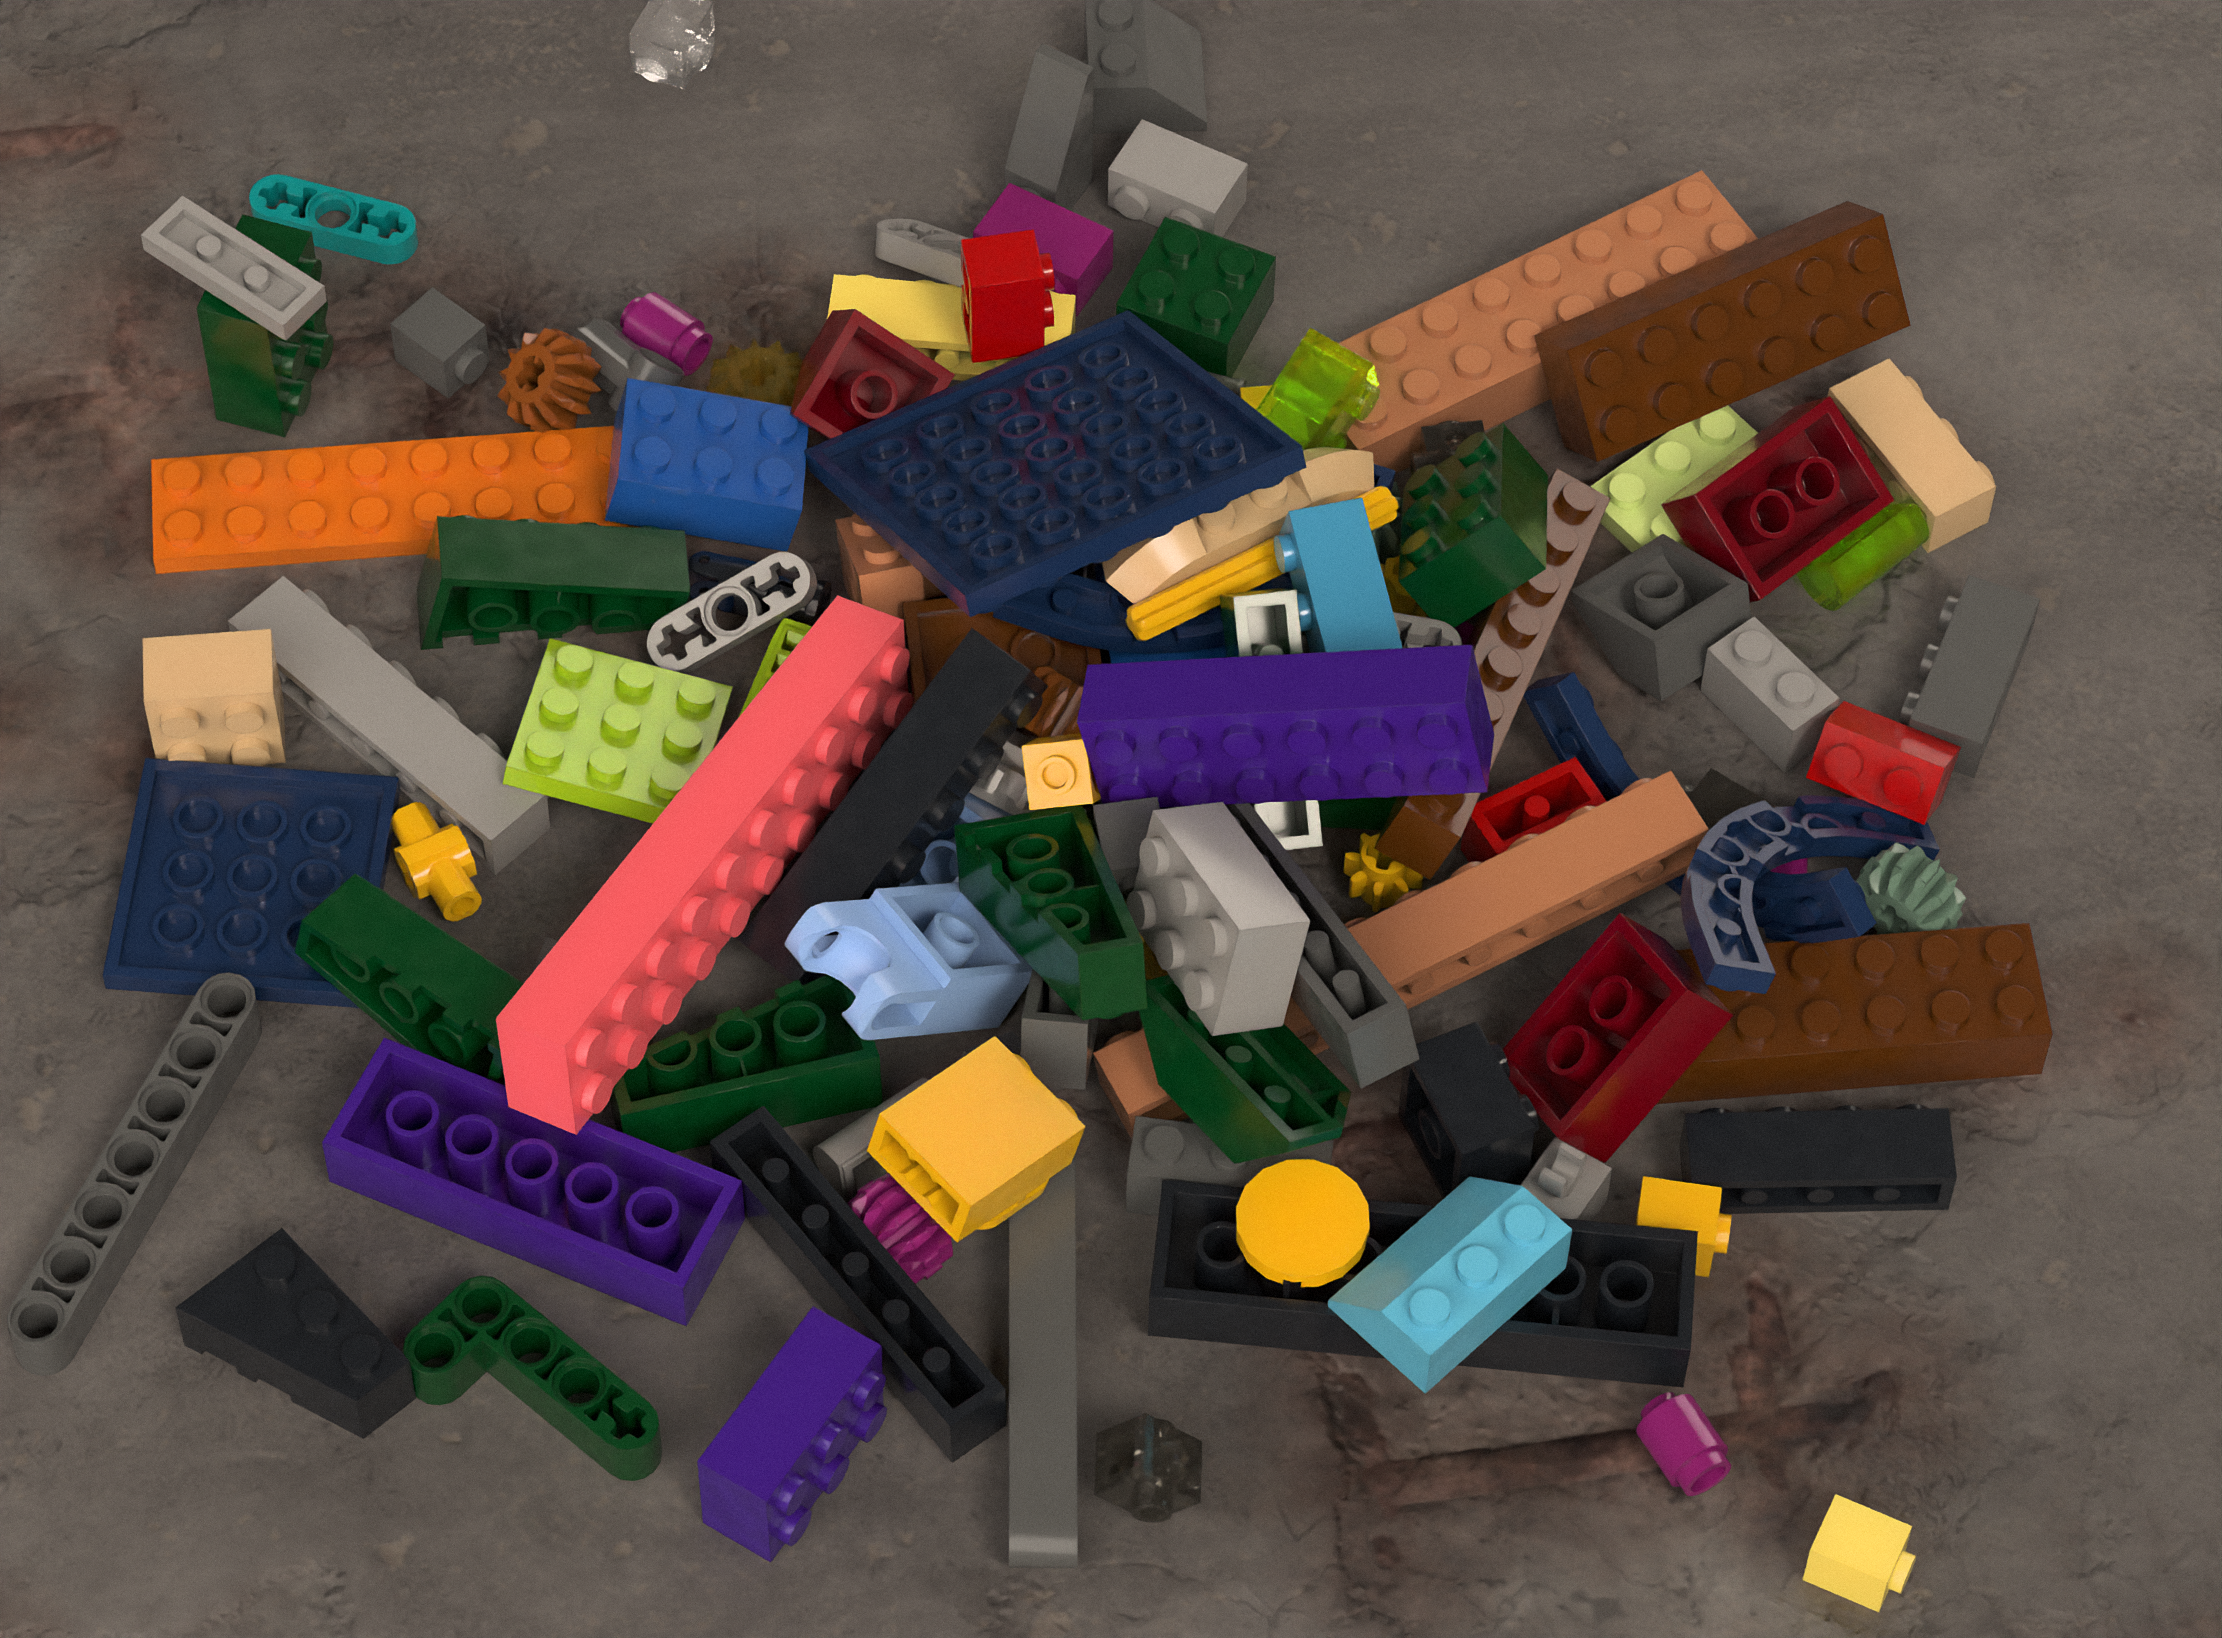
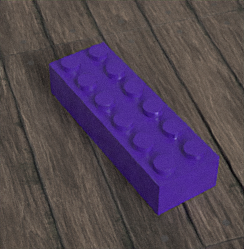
(1288, 727)
(567, 1202)

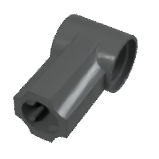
(624, 360)

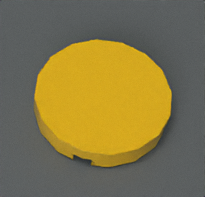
(1302, 1222)

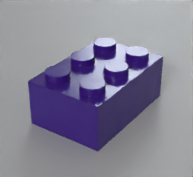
(792, 1435)

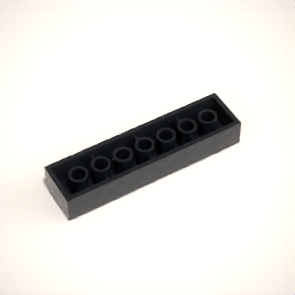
(1608, 1316)

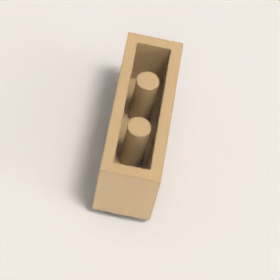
(1916, 452)

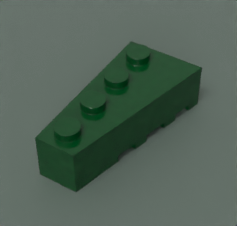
(546, 578)
(1056, 905)
(409, 976)
(781, 1055)

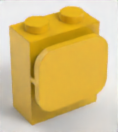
(977, 1140)

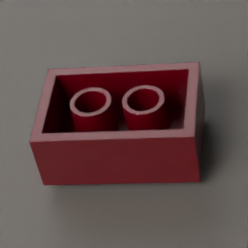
(1780, 498)
(1613, 1038)

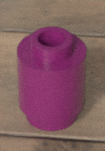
(667, 330)
(1683, 1443)

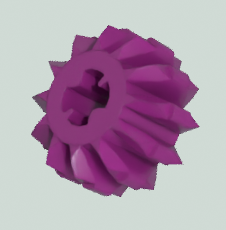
(902, 1227)

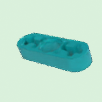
(351, 238)

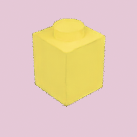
(1859, 1554)

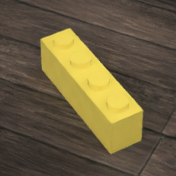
(931, 317)

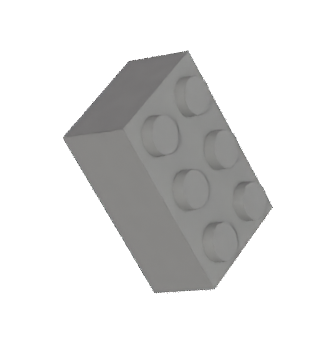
(1218, 918)

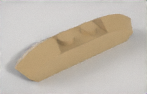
(1245, 522)

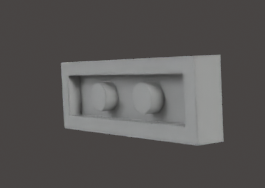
(234, 268)

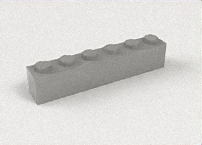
(395, 725)

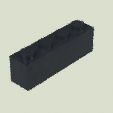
(1822, 1159)

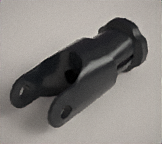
(725, 567)

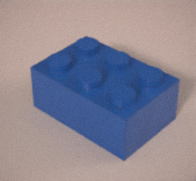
(706, 465)

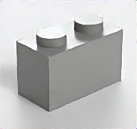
(1176, 179)
(1768, 693)

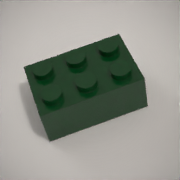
(251, 371)
(1473, 526)

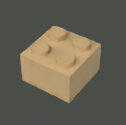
(215, 698)

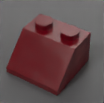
(860, 374)

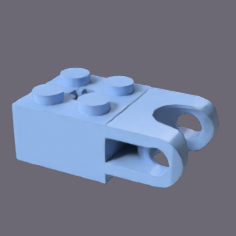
(913, 961)

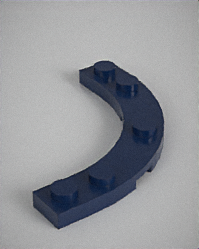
(1095, 612)
(1755, 841)
(1787, 906)

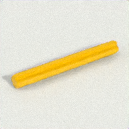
(1232, 575)

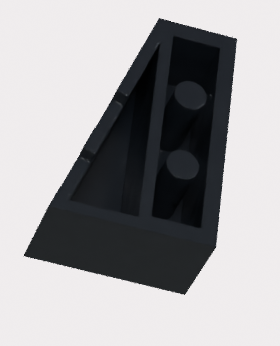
(300, 1333)

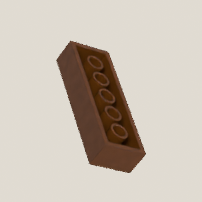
(1722, 330)
(1879, 1016)

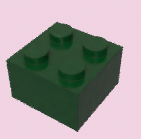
(1201, 293)

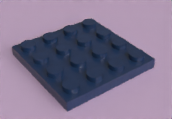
(232, 866)

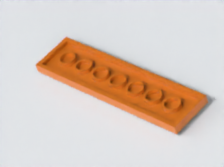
(368, 496)

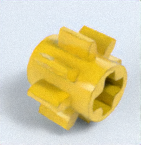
(1377, 876)

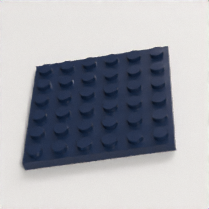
(1053, 462)

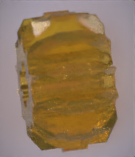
(757, 373)

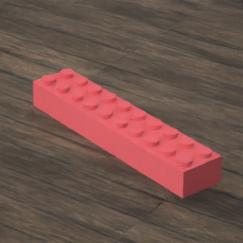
(703, 866)

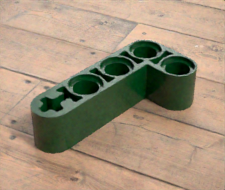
(541, 1385)

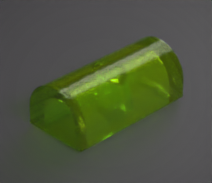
(1864, 555)

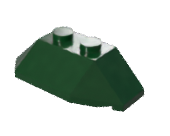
(1243, 1089)

